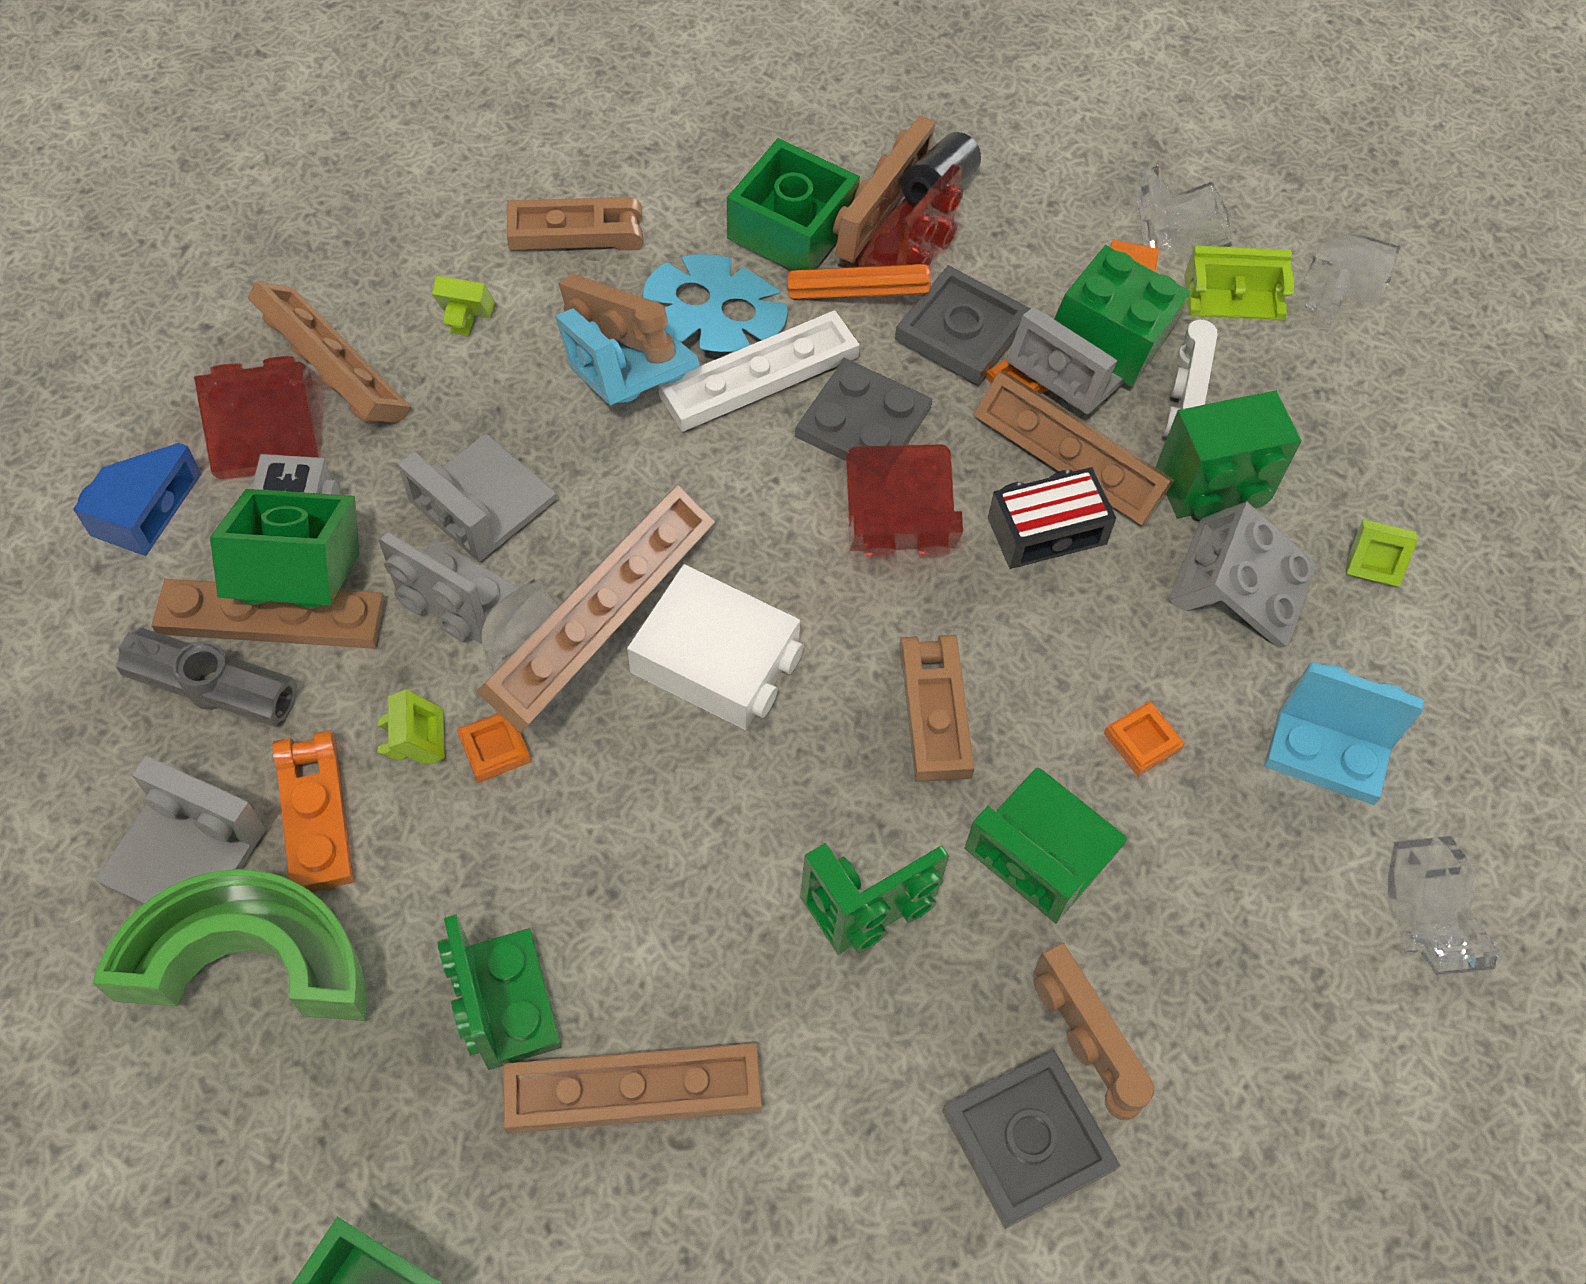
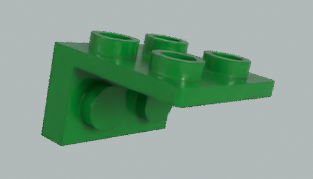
(1044, 843)
(859, 918)
(502, 993)

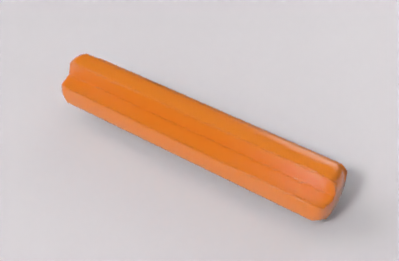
(859, 281)

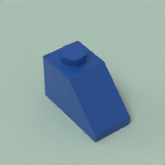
(137, 497)

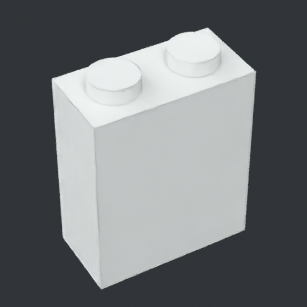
(716, 647)

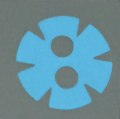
(717, 330)

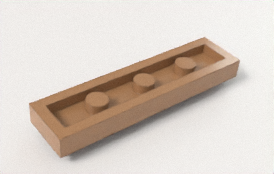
(881, 193)
(329, 353)
(1072, 445)
(196, 611)
(631, 1088)

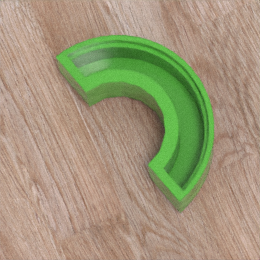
(235, 913)

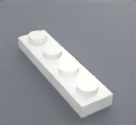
(759, 370)

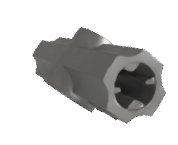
(180, 666)

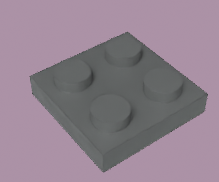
(961, 324)
(862, 410)
(1030, 1139)

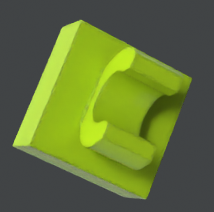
(462, 302)
(1381, 552)
(413, 729)

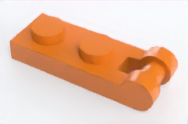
(313, 813)

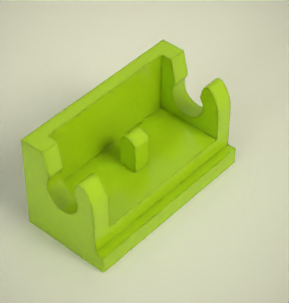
(1239, 282)

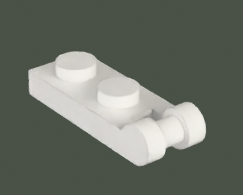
(1196, 360)

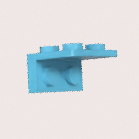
(615, 369)
(1340, 731)

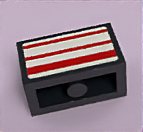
(1051, 517)

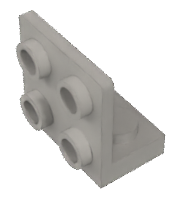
(1063, 361)
(477, 495)
(1248, 567)
(443, 585)
(179, 834)

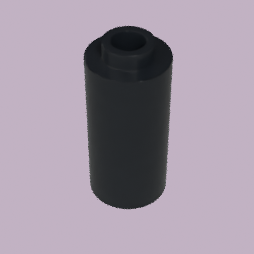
(923, 175)

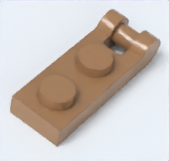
(574, 223)
(621, 316)
(936, 709)
(1093, 1032)

